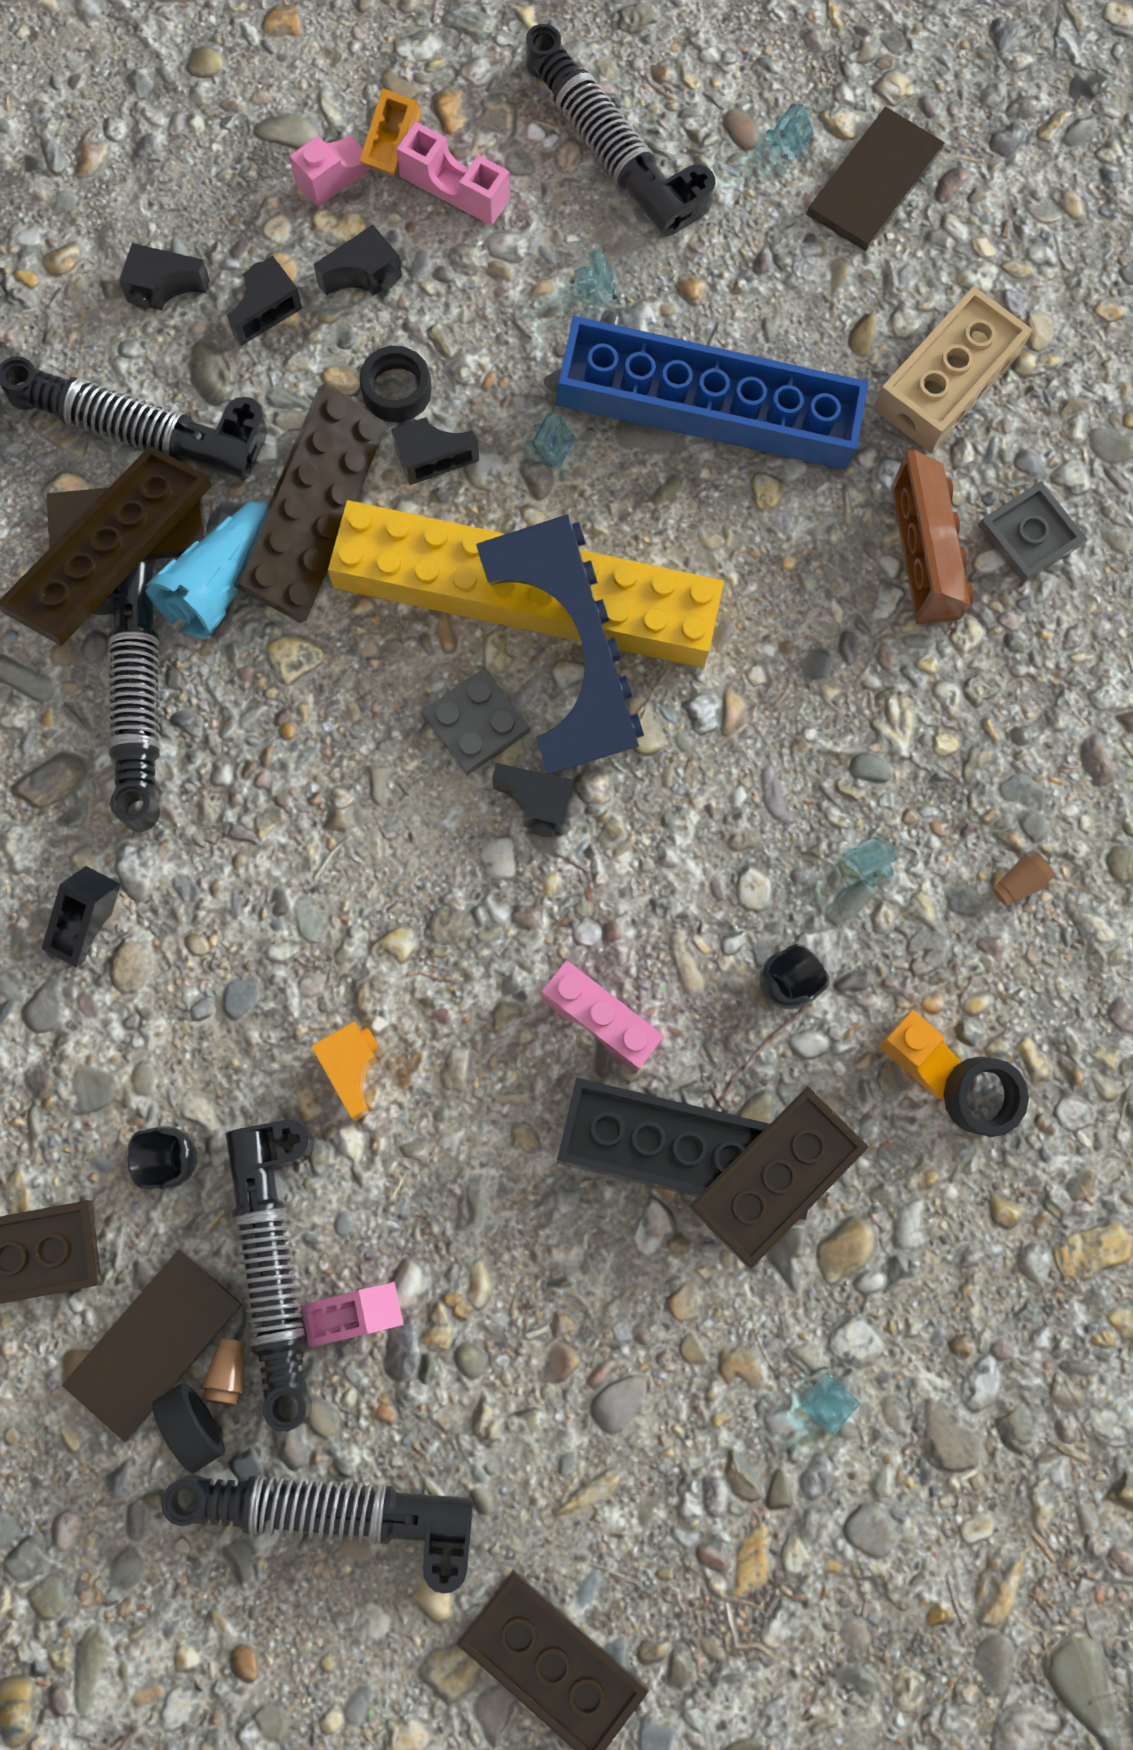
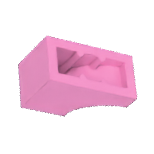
(327, 168)
(351, 1314)

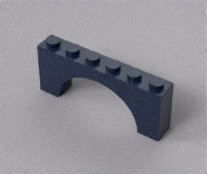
(551, 560)

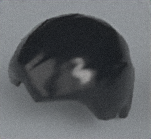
(793, 977)
(161, 1157)

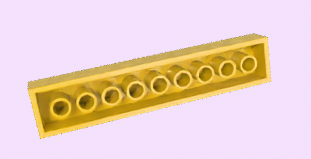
(440, 569)

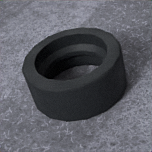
(395, 358)
(1014, 1101)
(188, 1427)

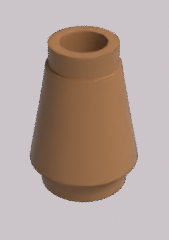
(1023, 879)
(225, 1374)

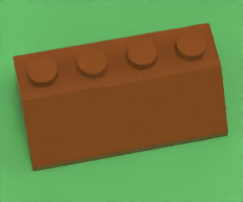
(930, 540)

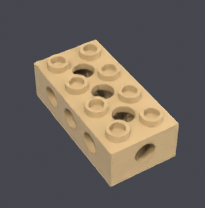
(952, 369)

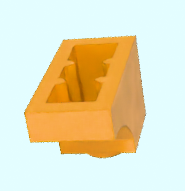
(389, 126)
(920, 1052)
(346, 1060)

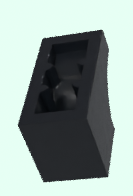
(360, 263)
(157, 275)
(266, 302)
(430, 451)
(540, 795)
(78, 914)

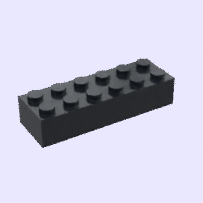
(651, 1138)

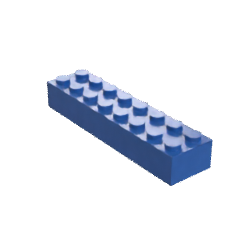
(711, 393)

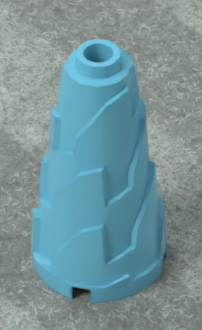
(203, 578)

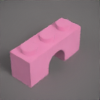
(476, 189)
(603, 1015)

